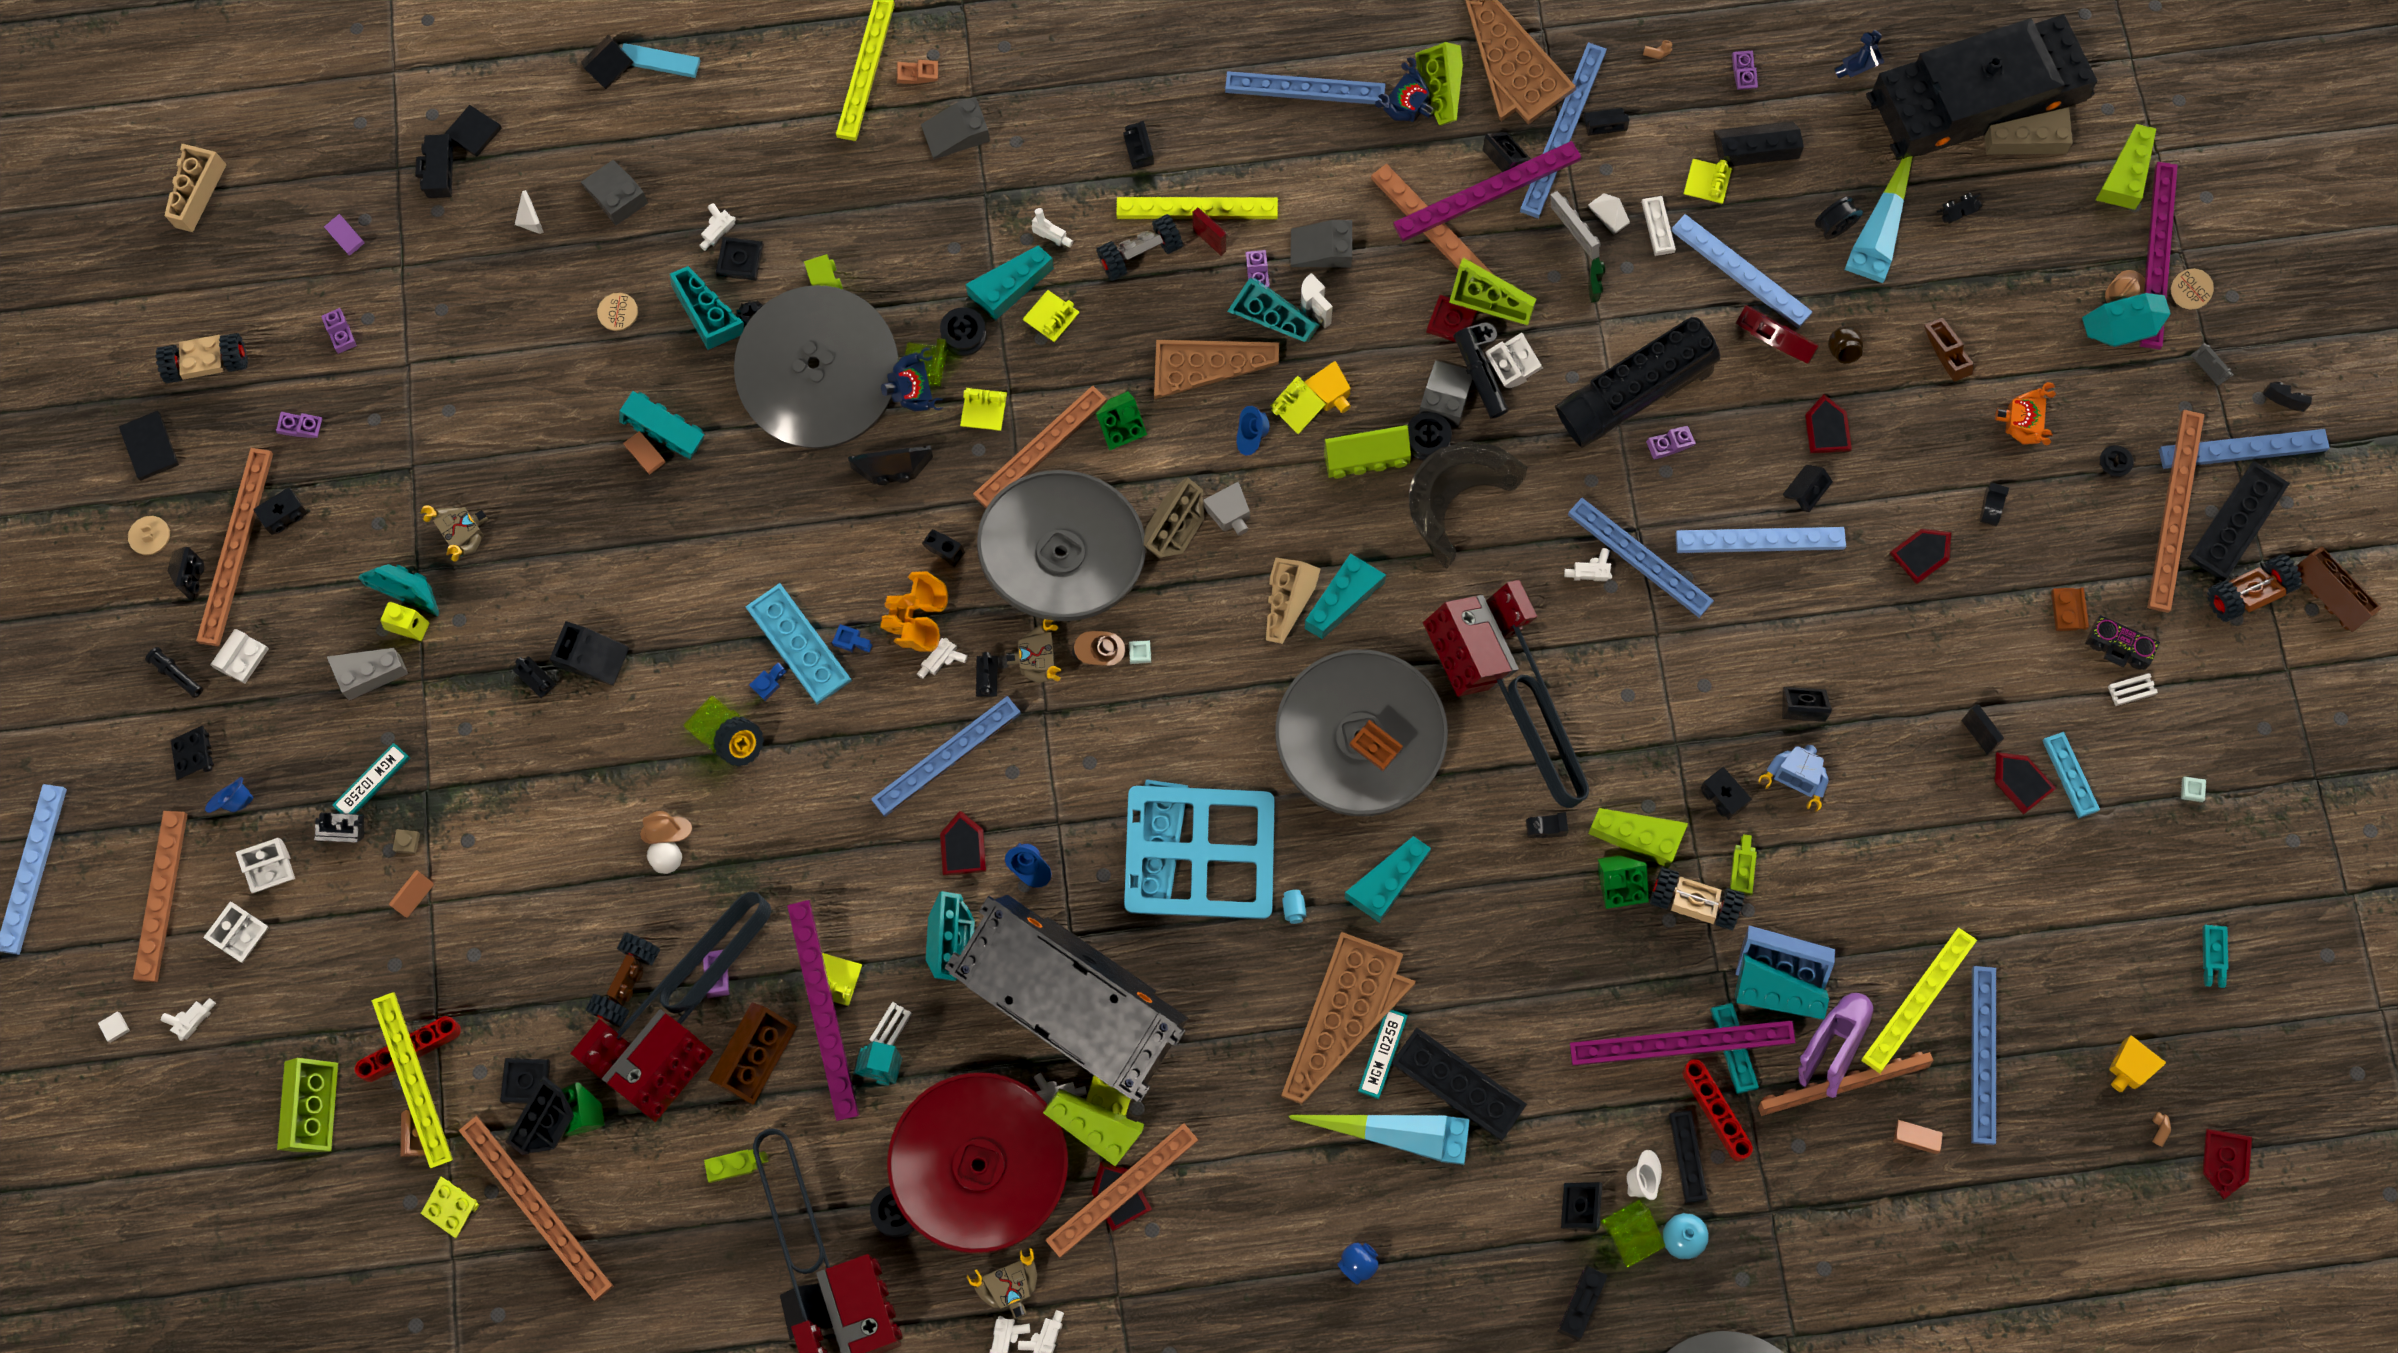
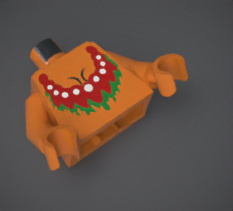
(2027, 416)

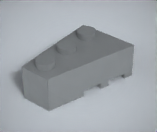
(366, 670)

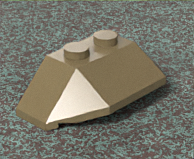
(1175, 520)

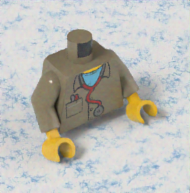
(458, 528)
(1036, 654)
(1008, 1285)

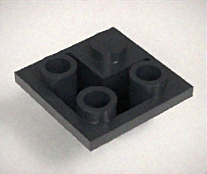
(185, 571)

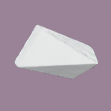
(1610, 212)
(527, 216)

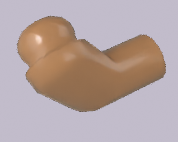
(1659, 52)
(2164, 1128)

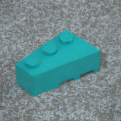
(879, 1063)

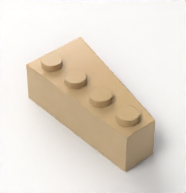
(193, 186)

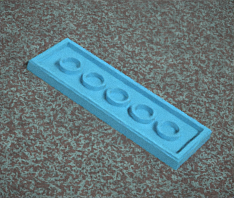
(798, 643)
(1161, 824)

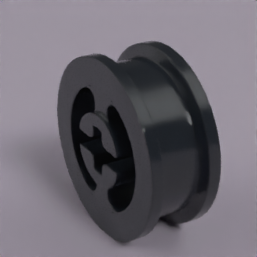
(1838, 217)
(961, 320)
(1439, 432)
(886, 1226)

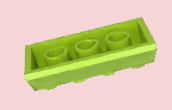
(1367, 451)
(307, 1105)

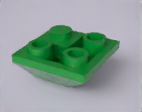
(1120, 421)
(1622, 881)
(586, 1110)

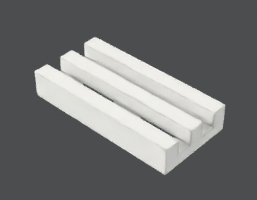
(2149, 684)
(900, 1010)

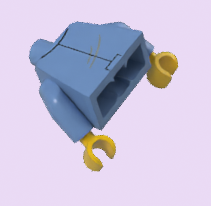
(1801, 771)

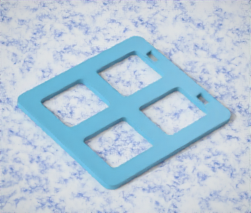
(1200, 852)

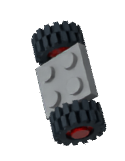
(1113, 257)

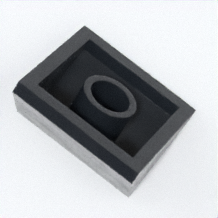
(606, 61)
(1504, 151)
(1805, 704)
(1581, 1206)
(813, 1304)

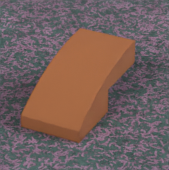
(915, 73)
(644, 452)

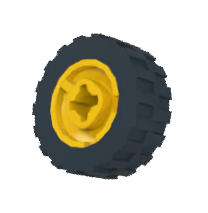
(738, 741)

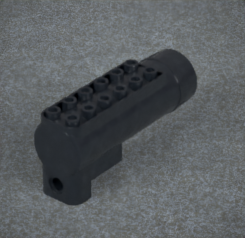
(1639, 381)

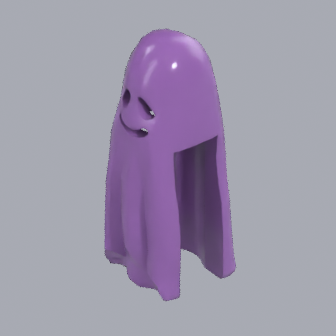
(1846, 1020)

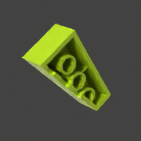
(2129, 173)
(821, 271)

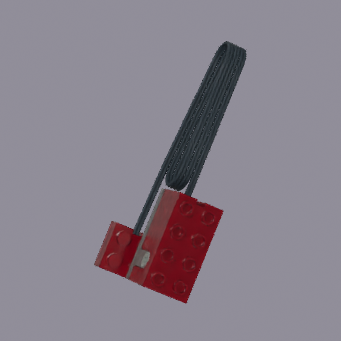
(1474, 653)
(666, 1053)
(850, 1289)

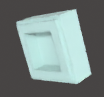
(1139, 652)
(2193, 789)

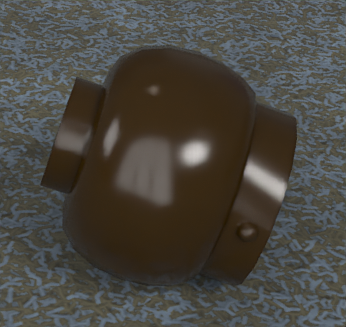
(1846, 344)

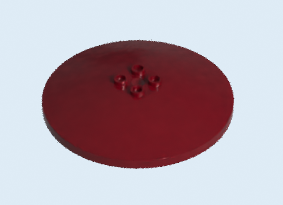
(971, 1121)

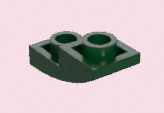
(1594, 282)

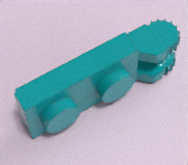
(2215, 954)

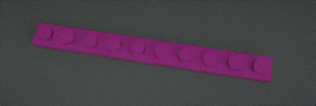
(1487, 191)
(2160, 238)
(823, 1010)
(1682, 1043)

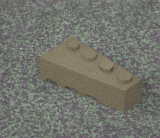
(2032, 135)

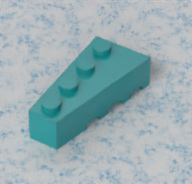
(1009, 282)
(1269, 309)
(707, 313)
(661, 424)
(1344, 594)
(1387, 881)
(1777, 990)

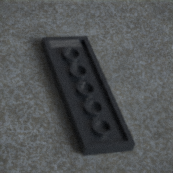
(2238, 521)
(1459, 1084)

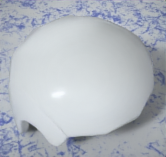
(664, 857)

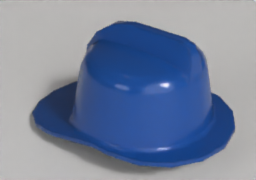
(1252, 428)
(230, 798)
(1028, 865)

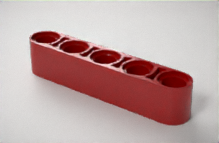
(417, 1037)
(1717, 1121)

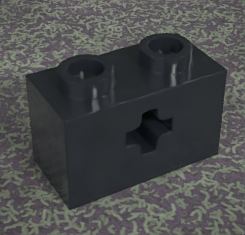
(283, 502)
(1723, 783)

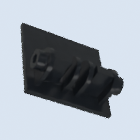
(192, 752)

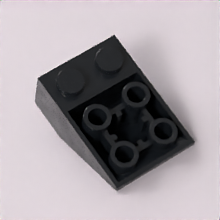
(588, 653)

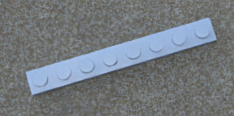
(1741, 271)
(1760, 540)
(31, 868)

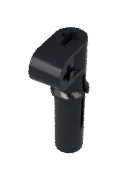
(1479, 367)

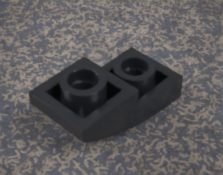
(2282, 395)

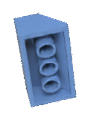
(1794, 956)

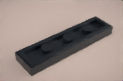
(1688, 1156)

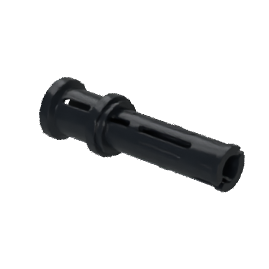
(168, 667)

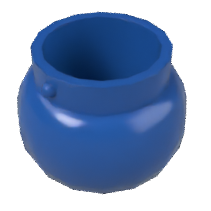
(1358, 1262)

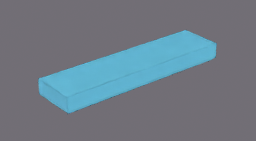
(662, 60)
(2071, 775)

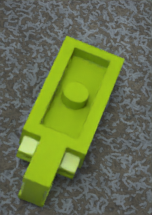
(1743, 866)
(732, 1165)

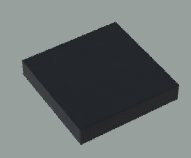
(473, 130)
(739, 258)
(1982, 729)
(522, 1078)

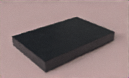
(148, 445)

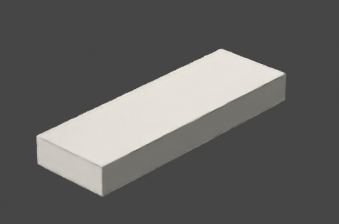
(1658, 225)

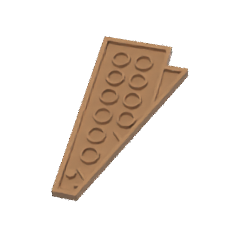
(1515, 65)
(1352, 1001)

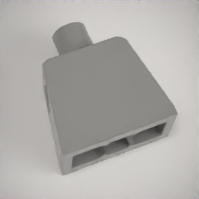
(1229, 509)

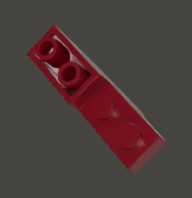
(1777, 335)

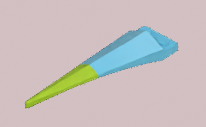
(1877, 241)
(1425, 1135)

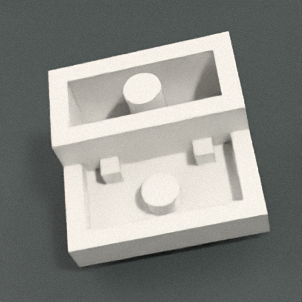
(1313, 301)
(1514, 361)
(239, 656)
(266, 865)
(236, 932)

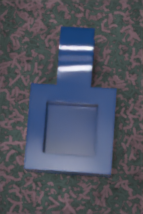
(848, 639)
(767, 683)

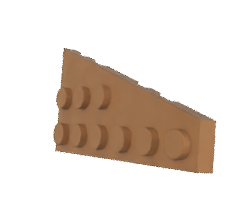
(1192, 364)

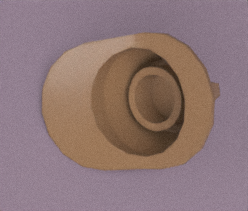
(2125, 285)
(1099, 648)
(662, 828)

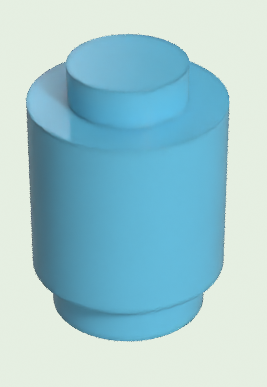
(1294, 906)

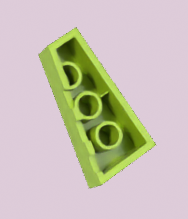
(1491, 295)
(1640, 834)
(1093, 1125)

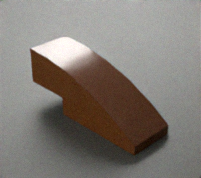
(1949, 349)

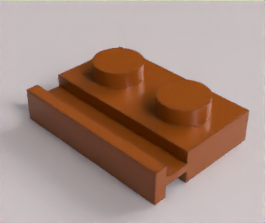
(2069, 609)
(1376, 745)

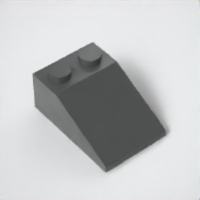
(956, 129)
(615, 192)
(1322, 245)
(1447, 392)

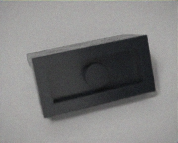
(1606, 121)
(1808, 486)

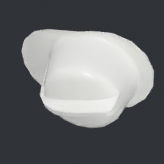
(1645, 1177)

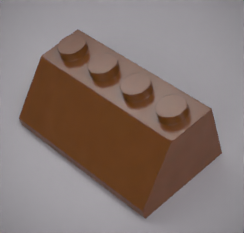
(2337, 589)
(752, 1053)

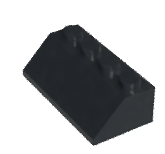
(1759, 143)

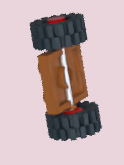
(2254, 588)

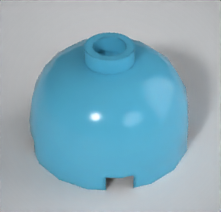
(1685, 1236)

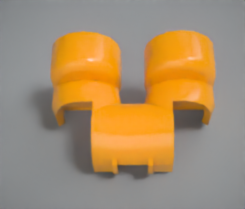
(922, 632)

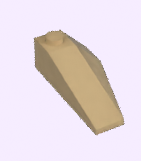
(1291, 589)

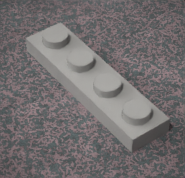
(1572, 221)

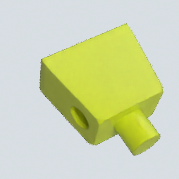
(401, 620)

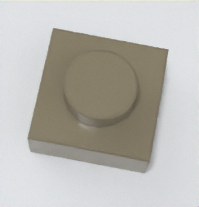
(406, 841)

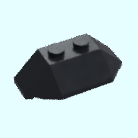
(891, 465)
(542, 1120)

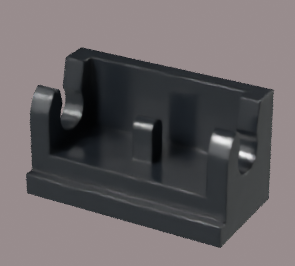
(1138, 145)
(339, 827)

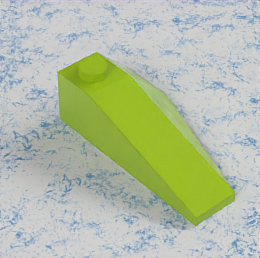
(1442, 73)

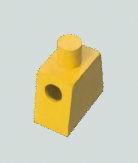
(1331, 387)
(2134, 1064)

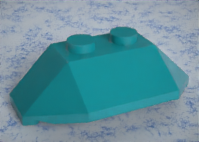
(2127, 319)
(402, 586)
(947, 932)

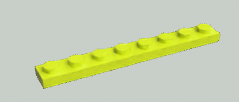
(865, 69)
(1184, 206)
(1919, 1000)
(412, 1080)

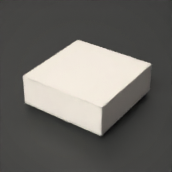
(113, 1027)

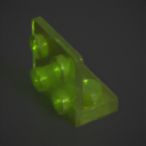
(934, 366)
(708, 720)
(1634, 1233)

